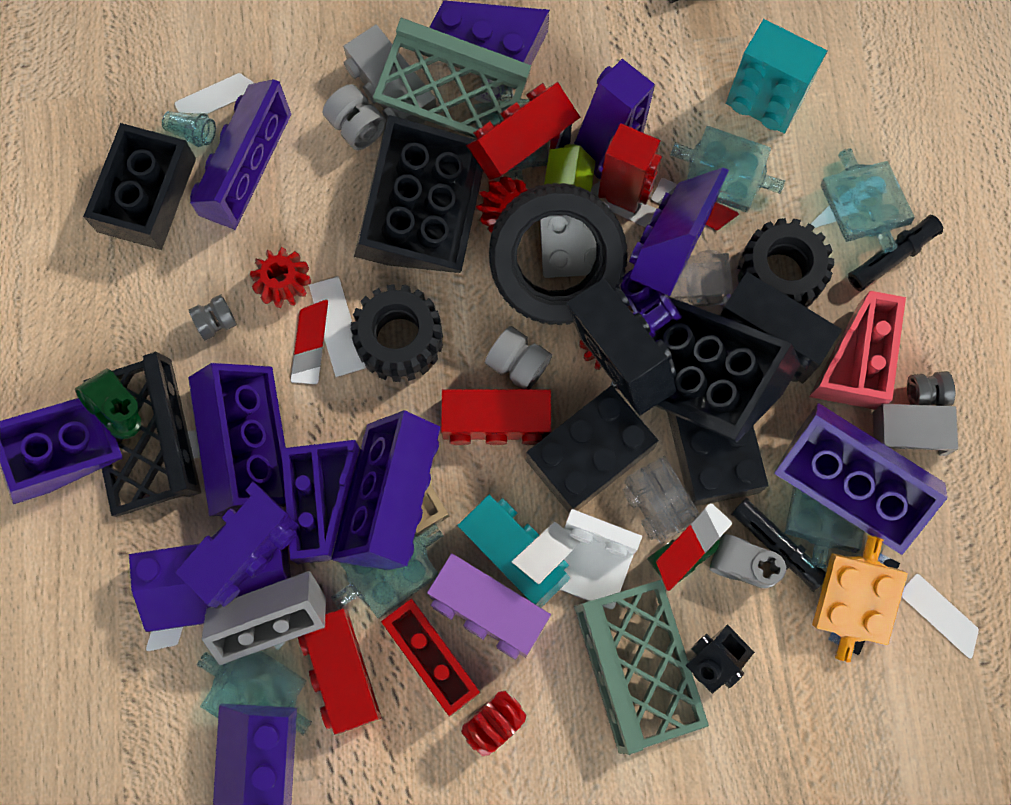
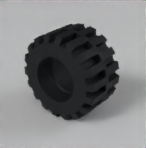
(800, 245)
(391, 306)

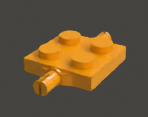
(859, 598)

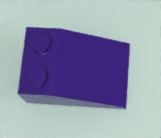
(53, 449)

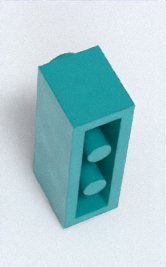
(502, 540)

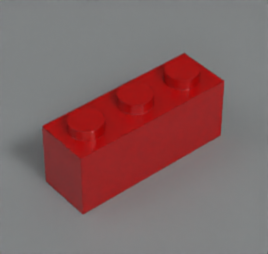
(522, 129)
(629, 168)
(495, 415)
(431, 657)
(340, 674)

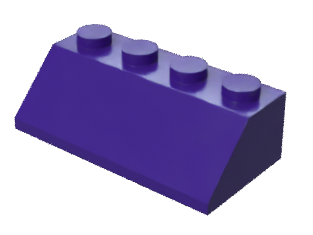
(241, 154)
(675, 231)
(238, 433)
(861, 479)
(387, 492)
(169, 602)
(254, 755)

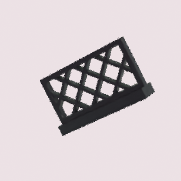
(172, 435)

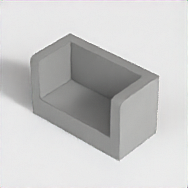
(917, 427)

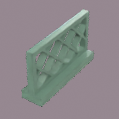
(457, 54)
(610, 676)

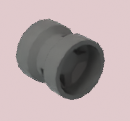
(205, 320)
(931, 390)

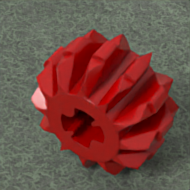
(497, 198)
(292, 285)
(493, 723)

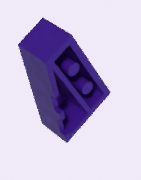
(499, 28)
(620, 97)
(316, 495)
(238, 548)

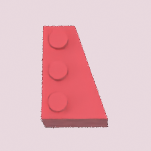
(866, 355)

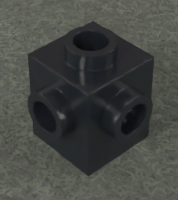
(719, 659)

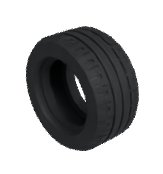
(519, 216)

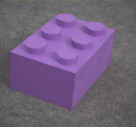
(487, 607)

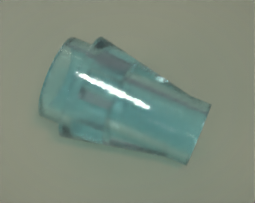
(192, 127)

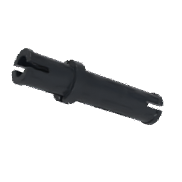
(908, 244)
(778, 542)

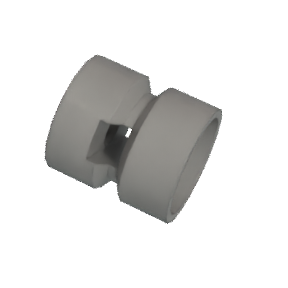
(350, 113)
(513, 355)

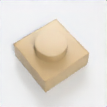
(433, 511)

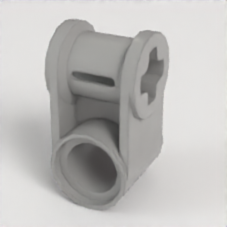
(740, 561)

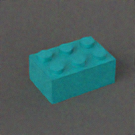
(774, 76)

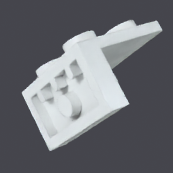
(567, 246)
(600, 559)

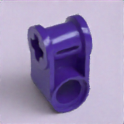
(650, 303)

